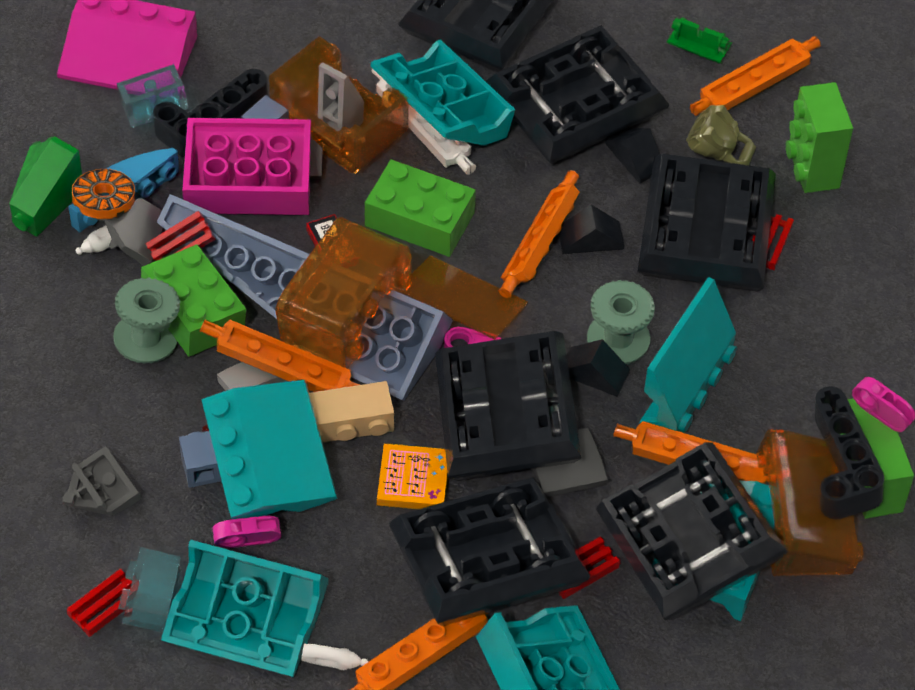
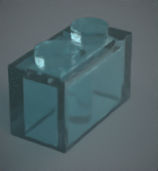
(145, 91)
(151, 589)

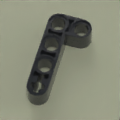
(228, 102)
(853, 445)

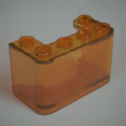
(384, 118)
(340, 290)

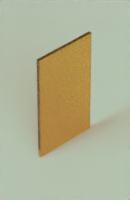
(464, 297)

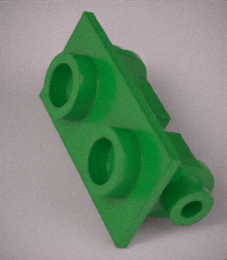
(704, 43)

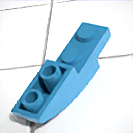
(145, 171)

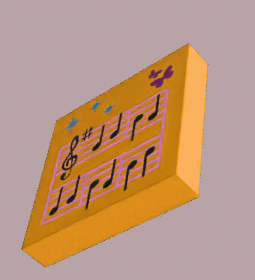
(412, 476)

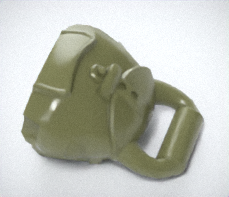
(717, 135)

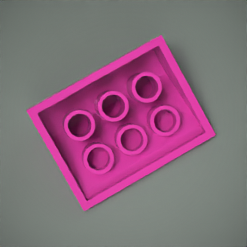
(125, 40)
(248, 165)

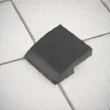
(575, 476)

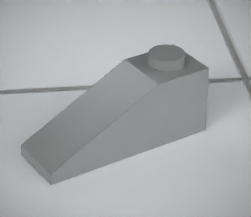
(338, 99)

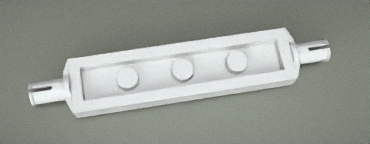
(445, 150)

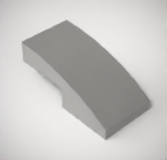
(245, 375)

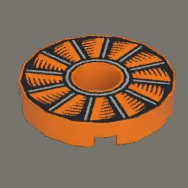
(97, 181)

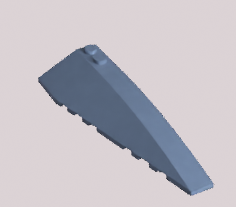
(396, 340)

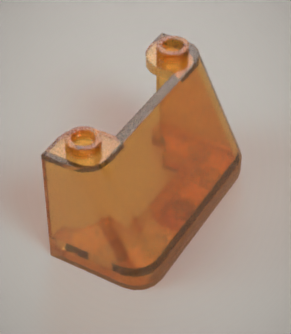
(812, 541)

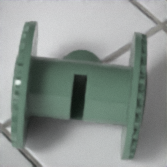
(146, 314)
(621, 319)

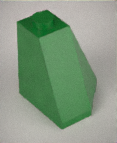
(44, 184)

